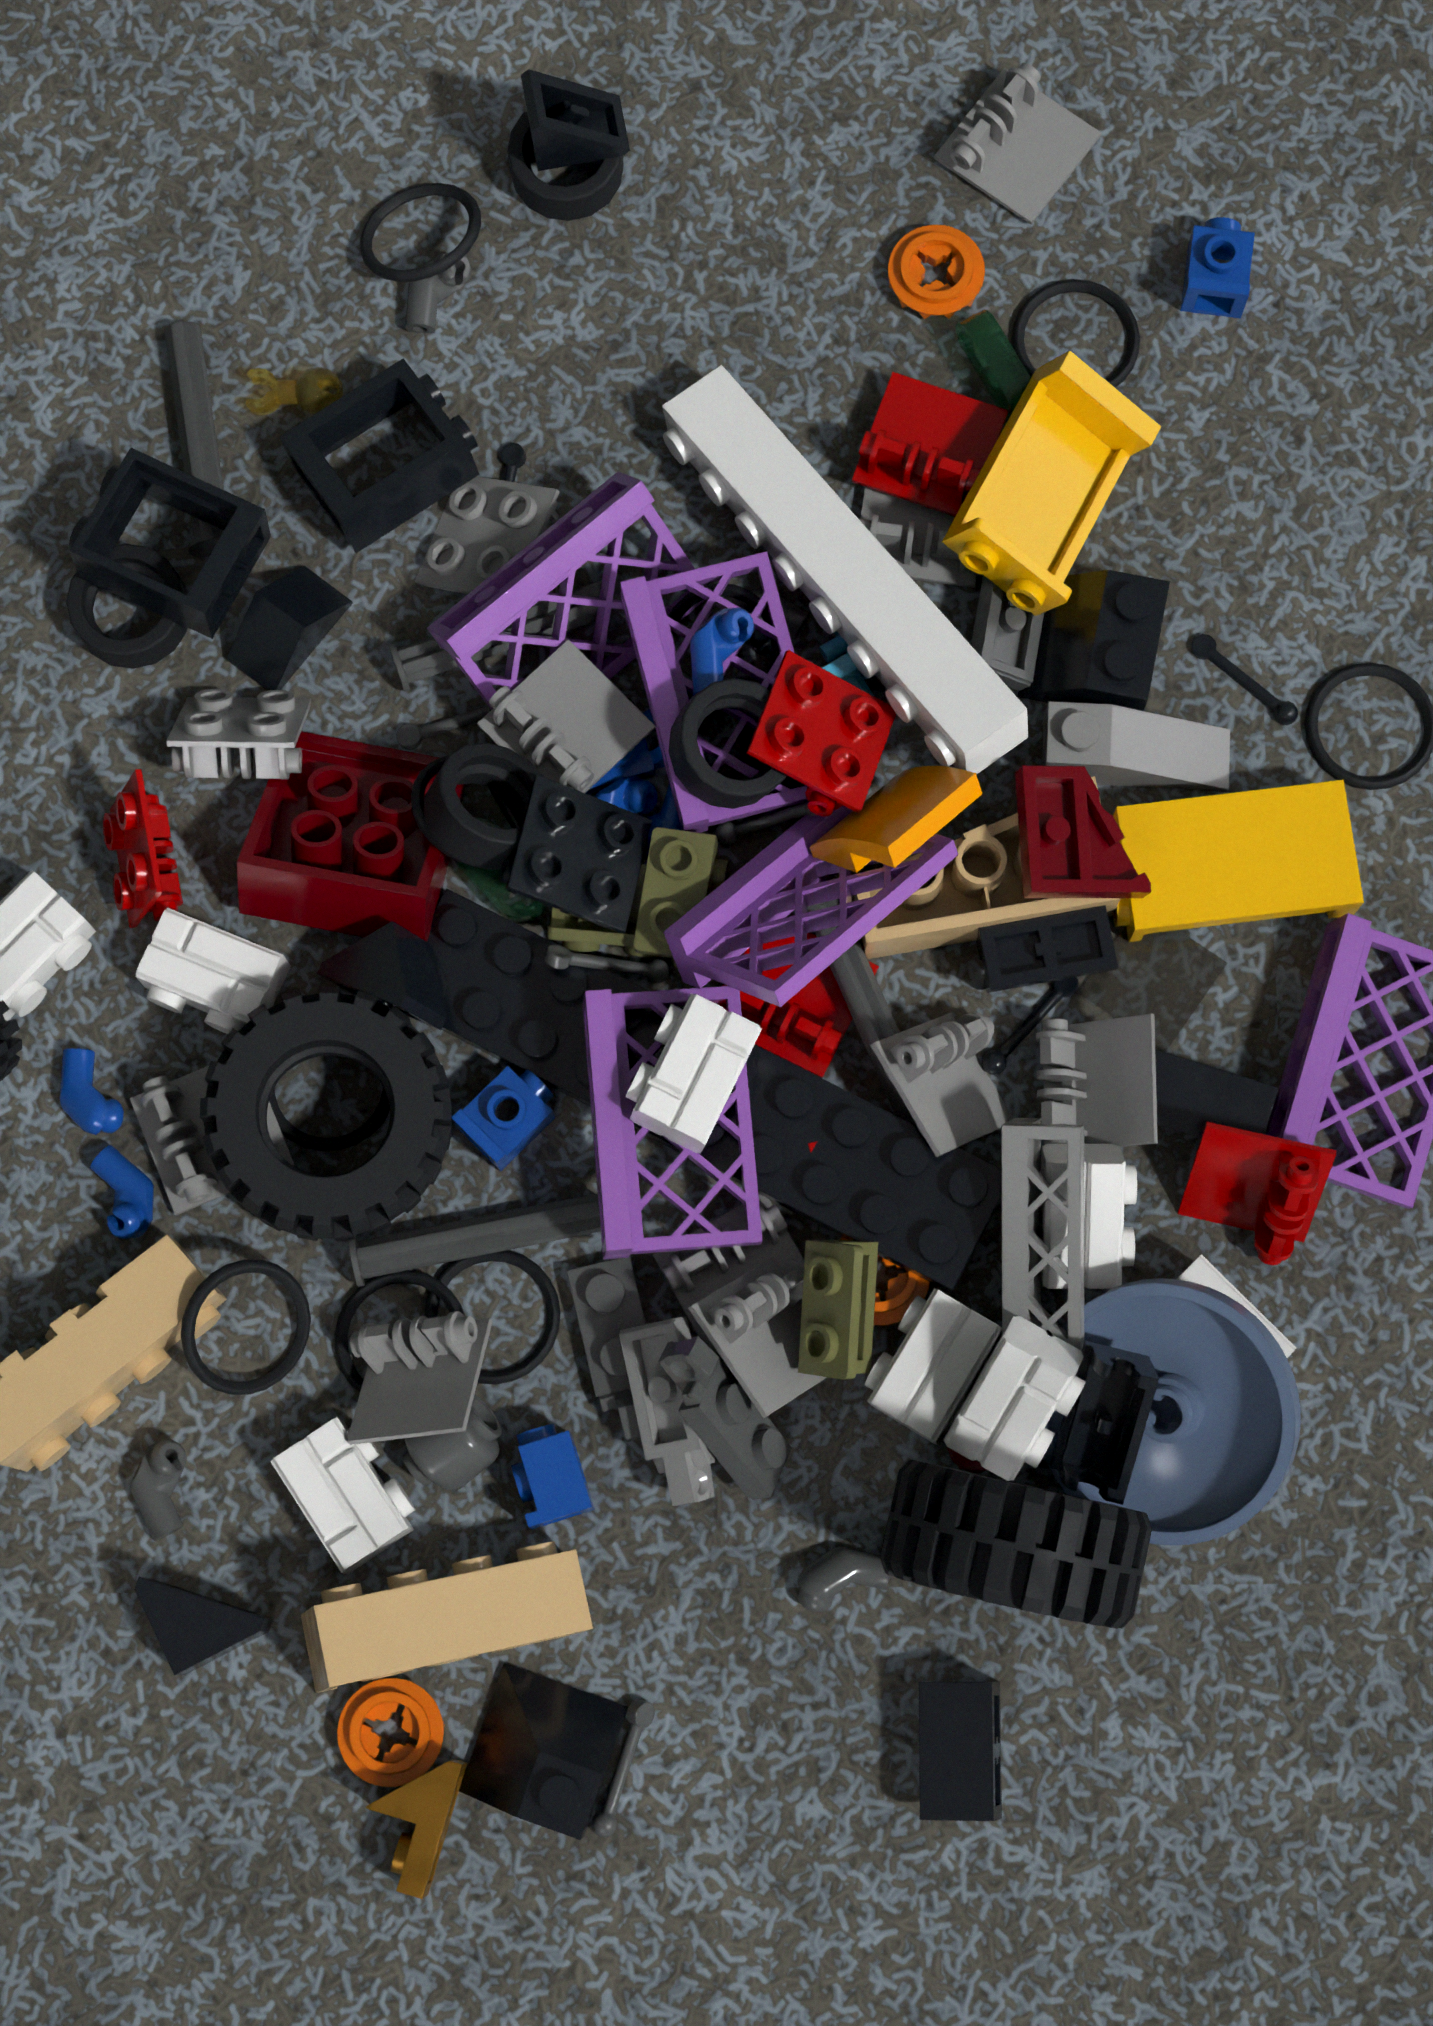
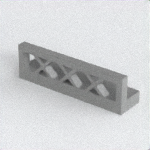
(1022, 1226)

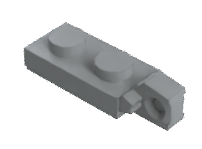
(656, 1401)

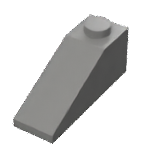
(1135, 747)

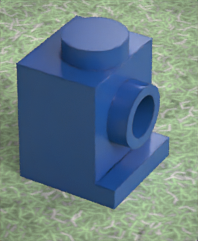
(1213, 285)
(500, 1139)
(550, 1476)

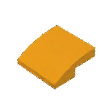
(898, 817)

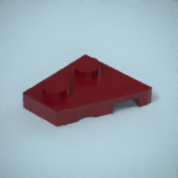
(1069, 838)

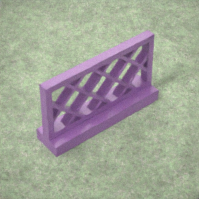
(553, 561)
(668, 688)
(773, 884)
(1317, 1047)
(616, 1139)

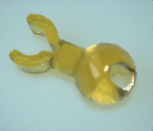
(308, 391)

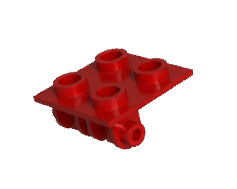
(927, 444)
(822, 734)
(139, 833)
(808, 1024)
(1257, 1186)

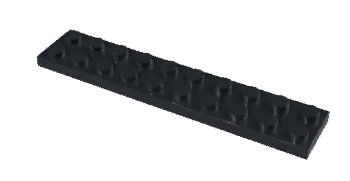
(862, 1180)

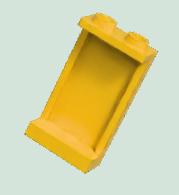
(1047, 482)
(1240, 858)

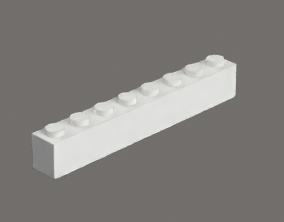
(845, 574)

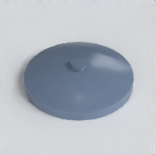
(1220, 1412)

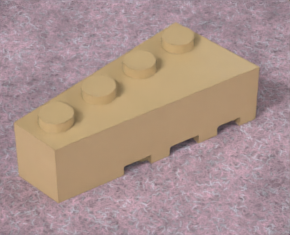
(969, 893)
(98, 1354)
(445, 1618)

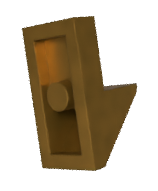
(429, 1805)

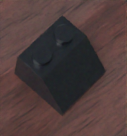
(1101, 641)

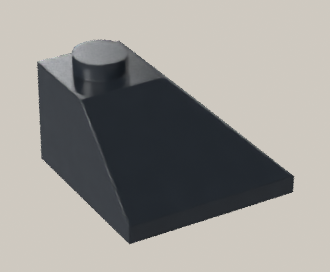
(543, 1751)

